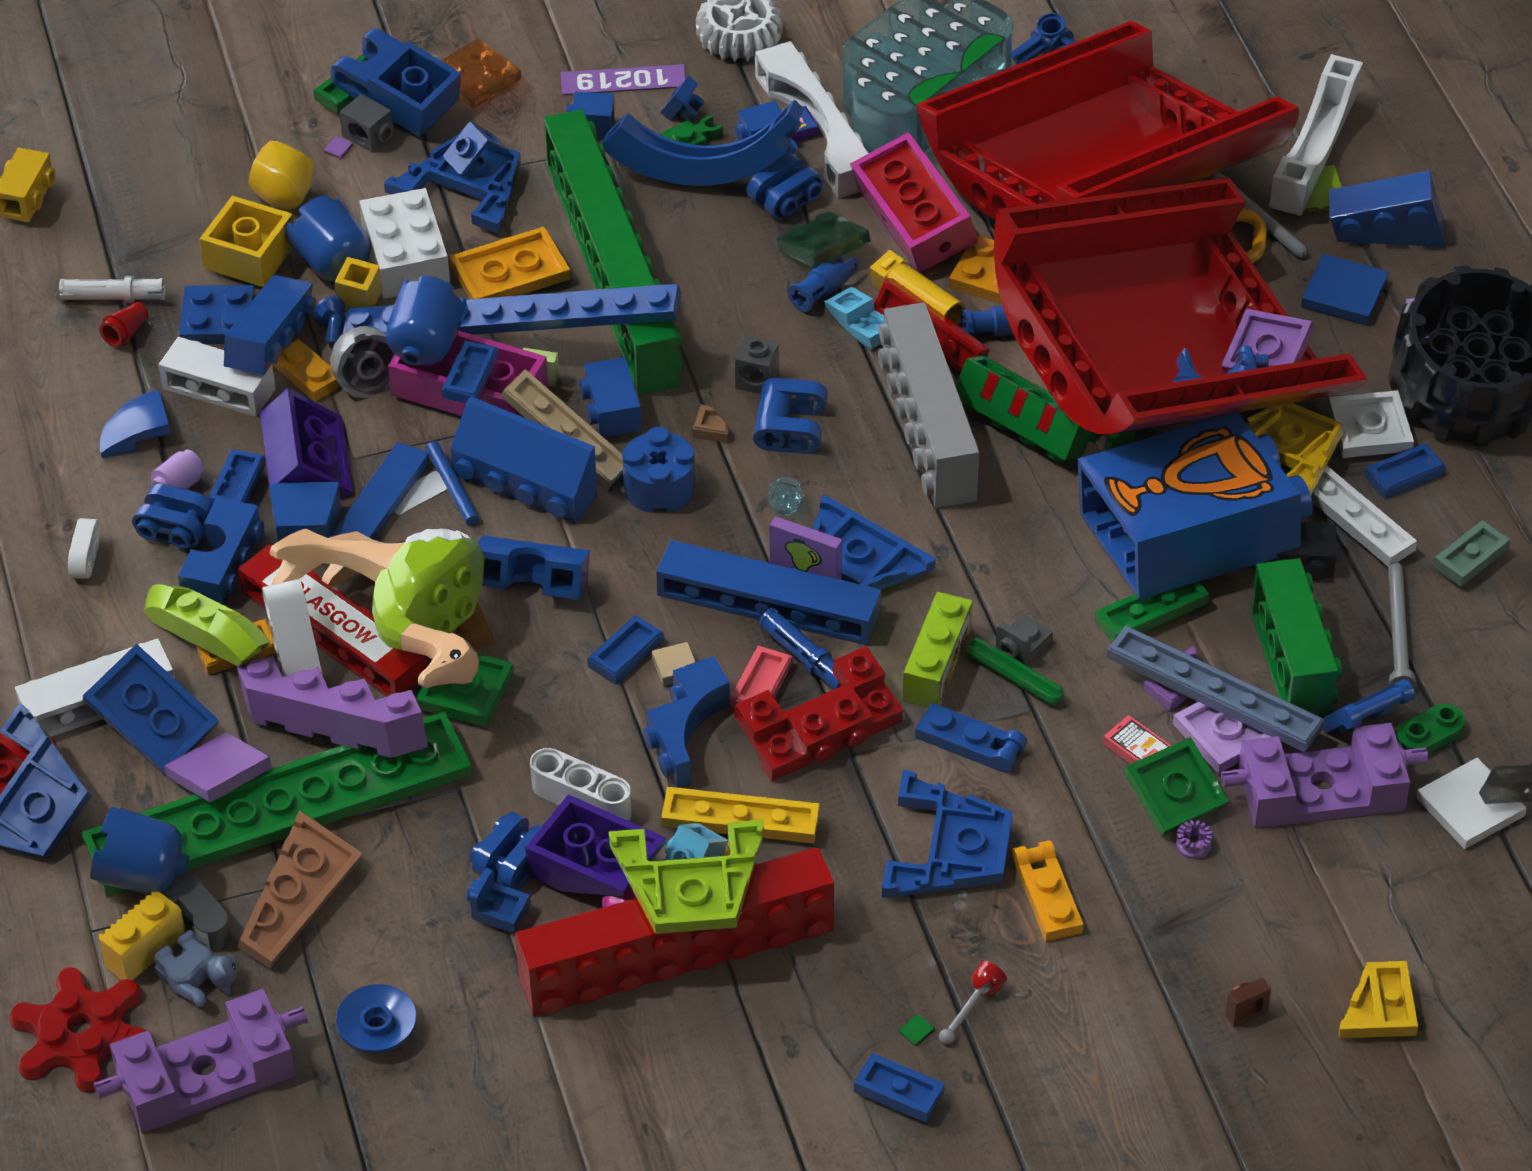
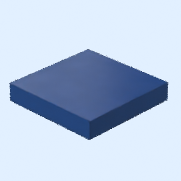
(1344, 289)

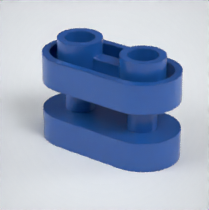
(785, 186)
(172, 516)
(505, 851)

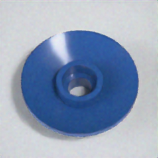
(375, 1006)

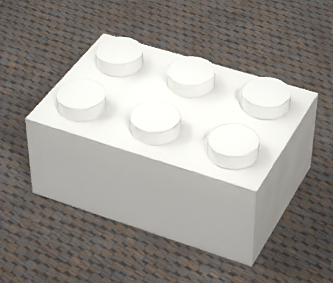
(404, 239)

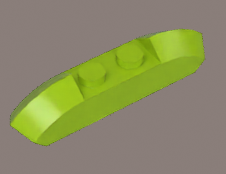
(204, 623)

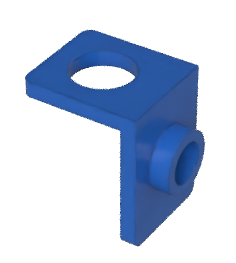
(469, 146)

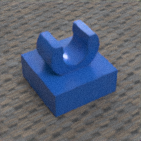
(682, 100)

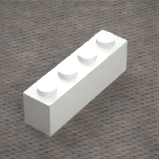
(58, 697)

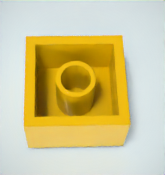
(246, 241)

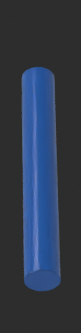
(452, 483)

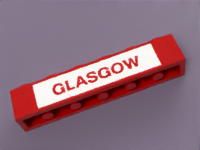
(340, 628)

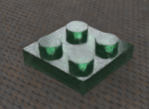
(823, 239)

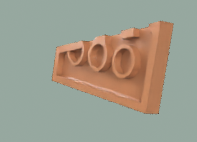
(300, 883)

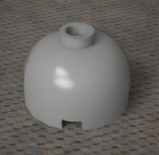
(361, 361)

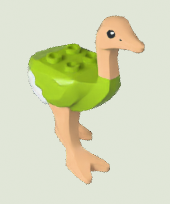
(419, 589)

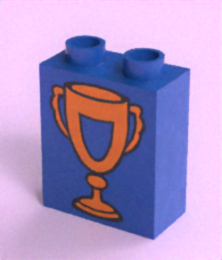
(1191, 504)

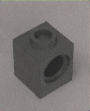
(366, 123)
(756, 363)

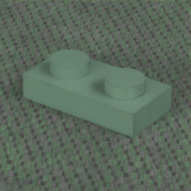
(1471, 553)

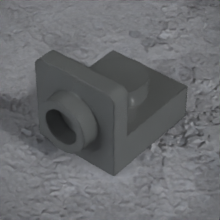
(1023, 639)

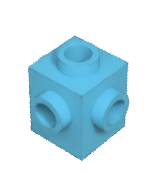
(695, 842)

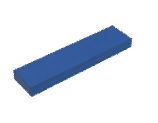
(384, 491)

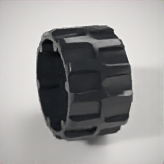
(1472, 366)

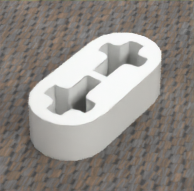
(84, 548)

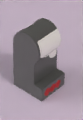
(201, 912)

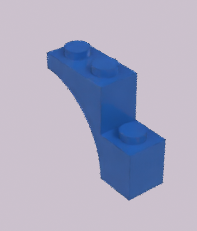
(695, 695)

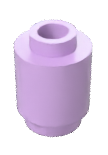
(179, 471)

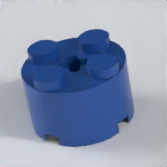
(659, 471)

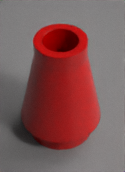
(122, 325)

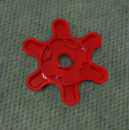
(81, 1051)

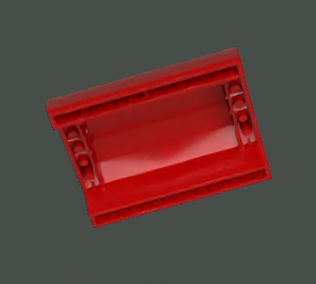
(1090, 126)
(1126, 282)

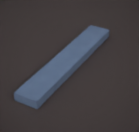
(1215, 688)

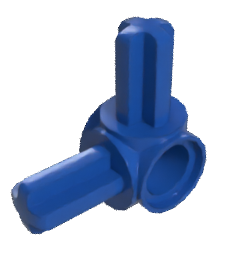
(1047, 37)

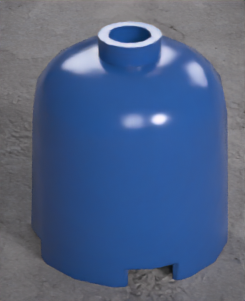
(327, 236)
(425, 321)
(139, 853)

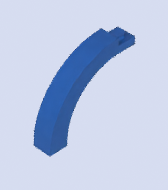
(699, 164)

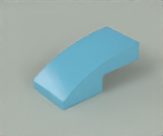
(857, 315)

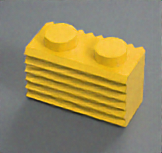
(140, 934)

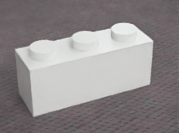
(200, 374)

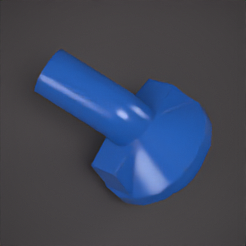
(331, 313)

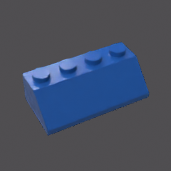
(524, 460)

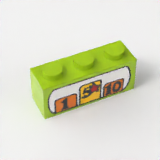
(937, 650)

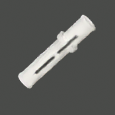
(112, 289)

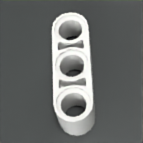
(290, 627)
(559, 774)

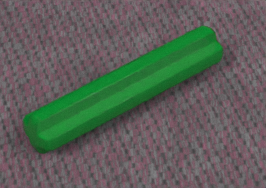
(1015, 671)

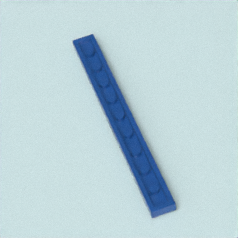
(549, 310)

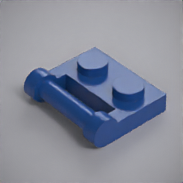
(1373, 705)

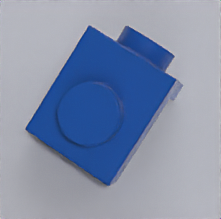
(497, 903)

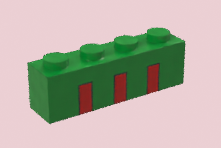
(1021, 407)

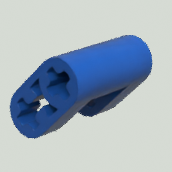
(774, 411)

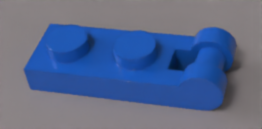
(970, 738)

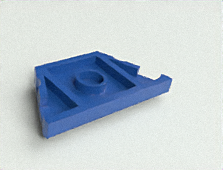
(869, 551)

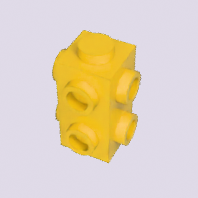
(25, 184)

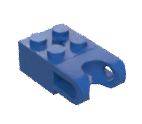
(400, 78)

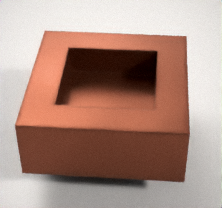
(1247, 1001)

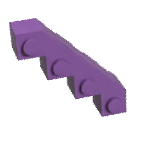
(341, 712)

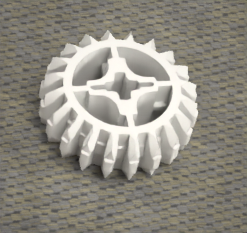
(738, 27)

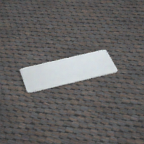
(422, 491)

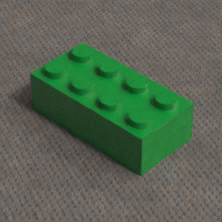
(1294, 637)

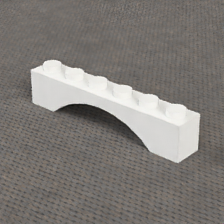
(787, 77)
(1304, 163)

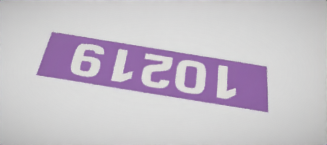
(622, 79)

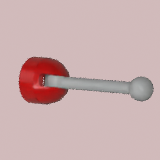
(986, 981)

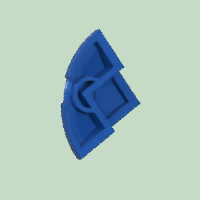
(134, 421)

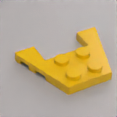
(1301, 437)

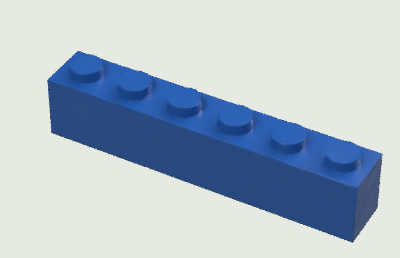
(753, 587)

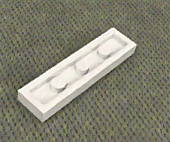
(1362, 518)

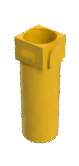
(895, 267)

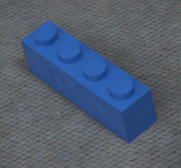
(268, 324)

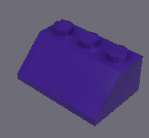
(304, 442)

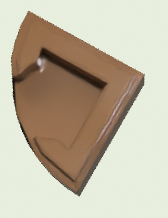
(710, 425)

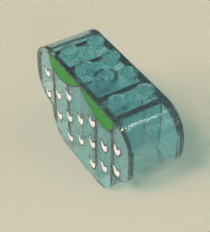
(915, 55)

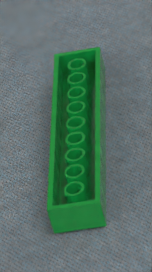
(609, 244)

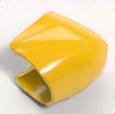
(281, 175)

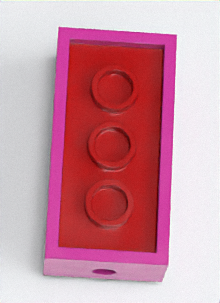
(914, 202)

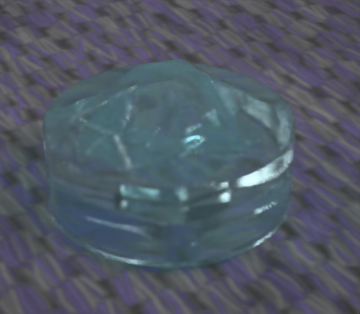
(785, 495)

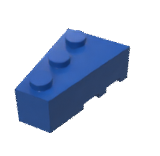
(1389, 212)

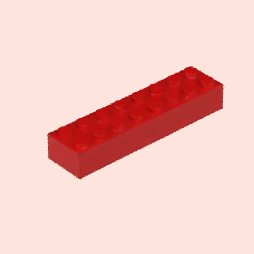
(619, 950)

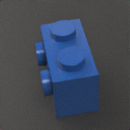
(611, 397)

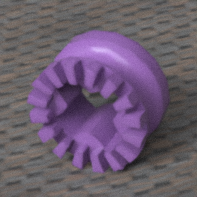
(1198, 830)

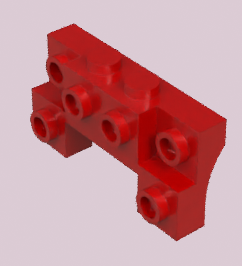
(822, 724)

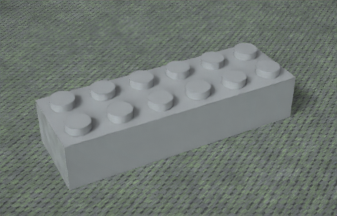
(929, 405)

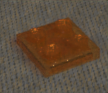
(482, 72)

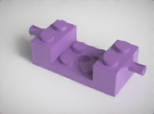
(1363, 778)
(246, 1054)

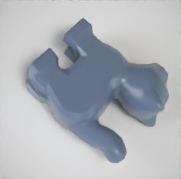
(194, 967)

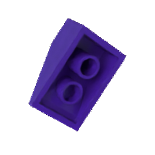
(575, 850)

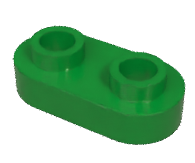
(1436, 727)

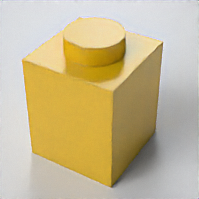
(358, 283)

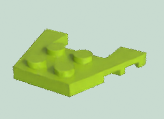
(691, 891)

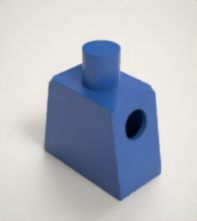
(305, 506)

